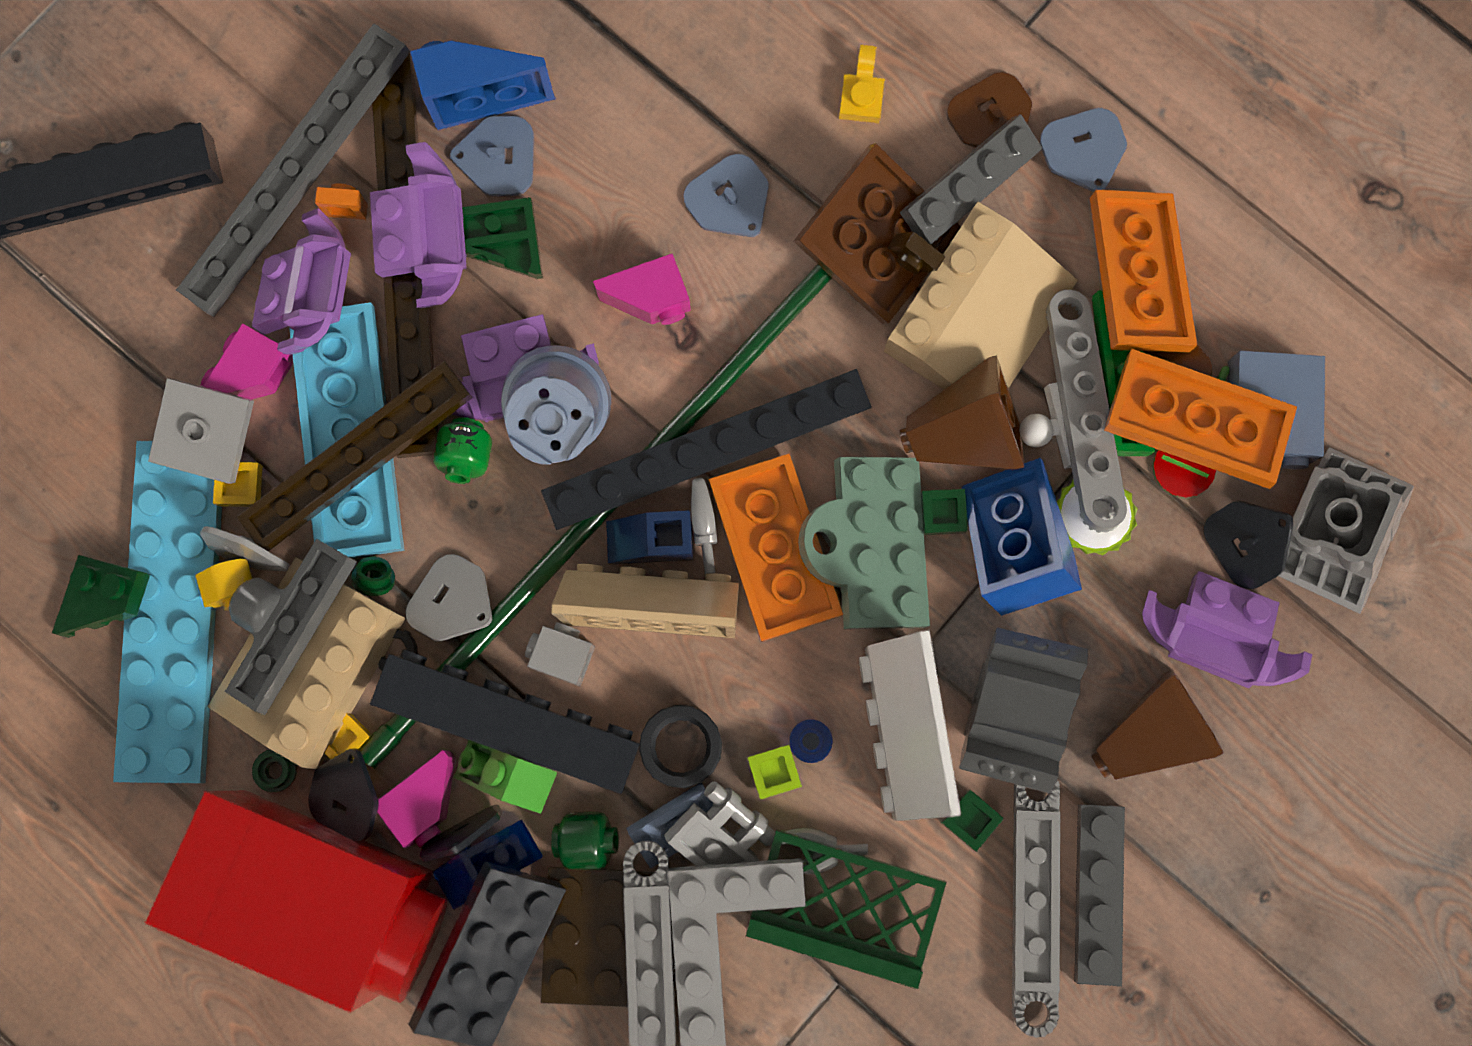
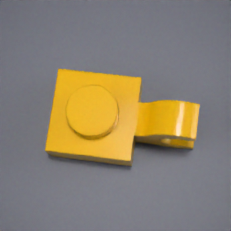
(862, 92)

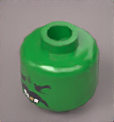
(462, 450)

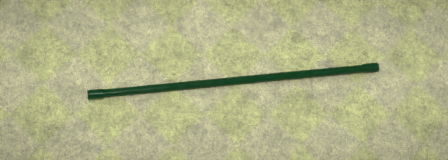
(390, 733)

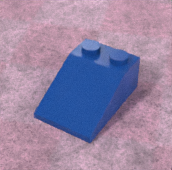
(477, 82)
(1019, 539)

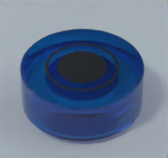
(810, 741)

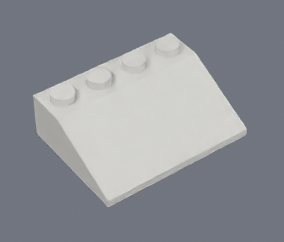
(909, 728)

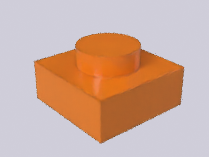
(341, 202)

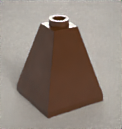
(968, 423)
(1157, 733)

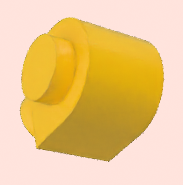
(221, 581)

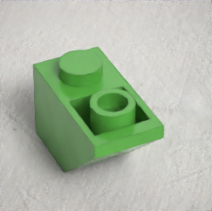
(505, 776)

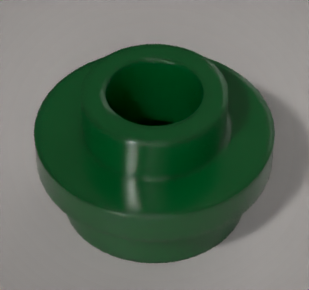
(373, 576)
(261, 773)

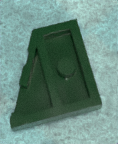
(504, 236)
(99, 595)

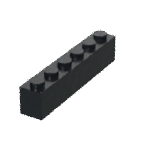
(107, 178)
(504, 722)

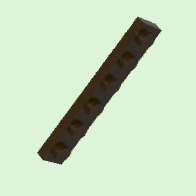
(354, 457)

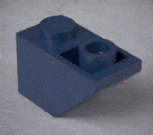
(650, 538)

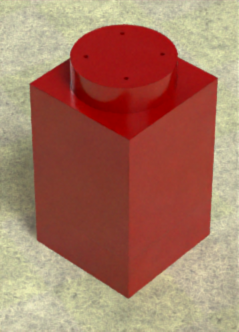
(299, 901)

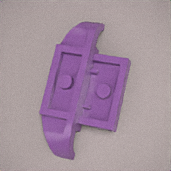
(421, 227)
(304, 286)
(491, 356)
(1225, 633)

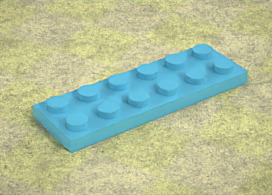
(336, 391)

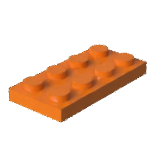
(1142, 271)
(1201, 418)
(762, 521)

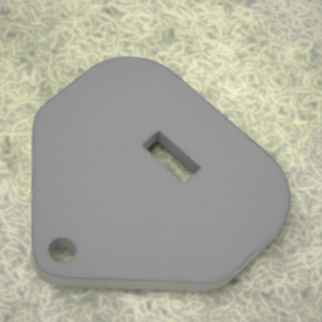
(236, 547)
(461, 605)

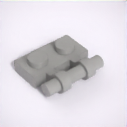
(705, 840)

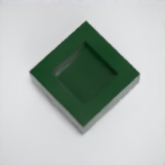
(944, 512)
(975, 822)

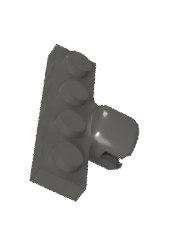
(283, 622)

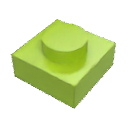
(774, 772)

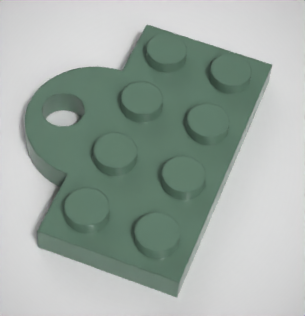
(874, 543)

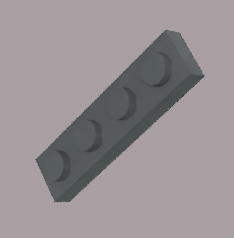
(971, 180)
(1099, 895)

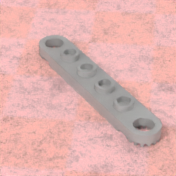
(1085, 411)
(1036, 908)
(649, 951)

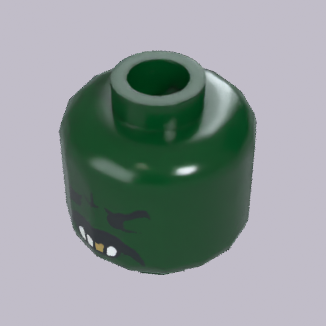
(584, 840)

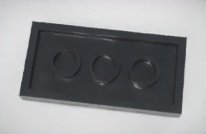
(486, 956)

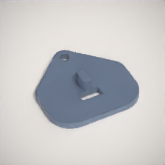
(485, 156)
(1089, 159)
(734, 208)

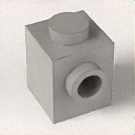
(560, 653)

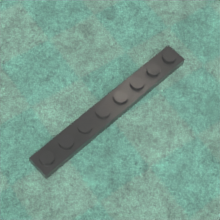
(293, 170)

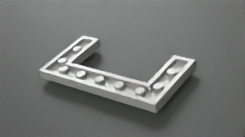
(695, 900)

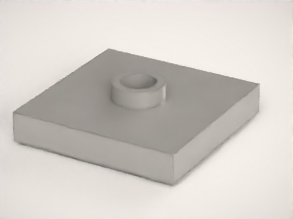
(201, 431)

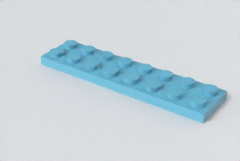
(172, 637)

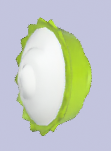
(1087, 539)

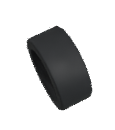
(648, 744)

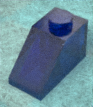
(508, 848)

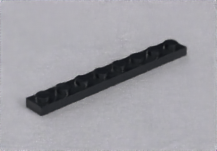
(705, 449)

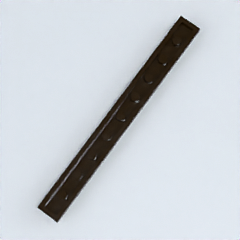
(406, 324)

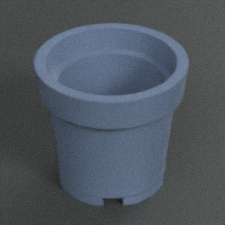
(572, 384)

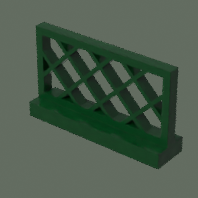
(845, 948)

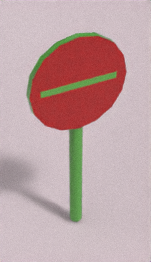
(1182, 476)

